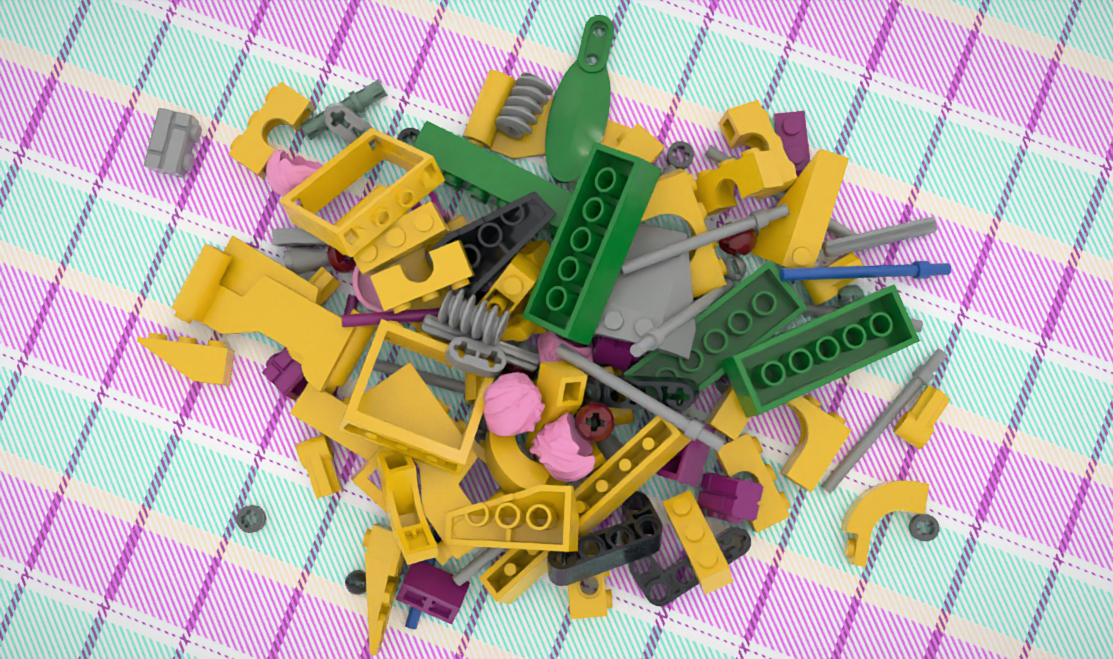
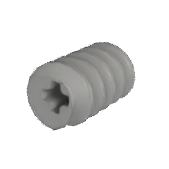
(523, 105)
(473, 317)

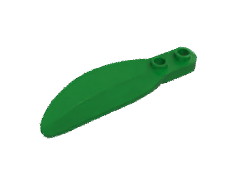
(580, 105)

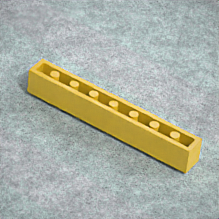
(595, 502)

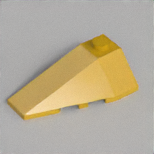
(798, 237)
(529, 519)
(383, 573)

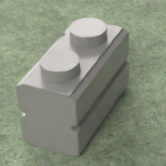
(172, 143)

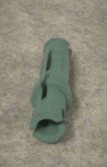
(356, 102)

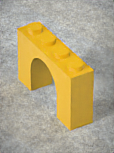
(676, 196)
(819, 435)

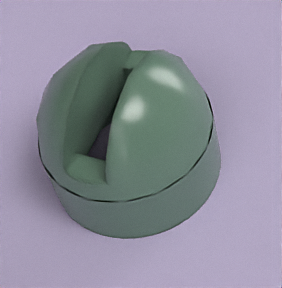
(850, 290)

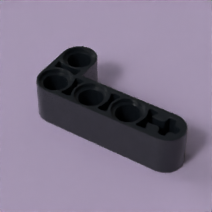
(664, 386)
(574, 566)
(668, 575)

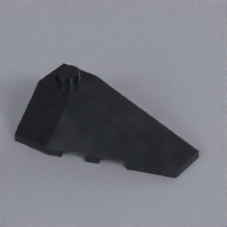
(498, 238)

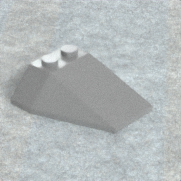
(651, 295)

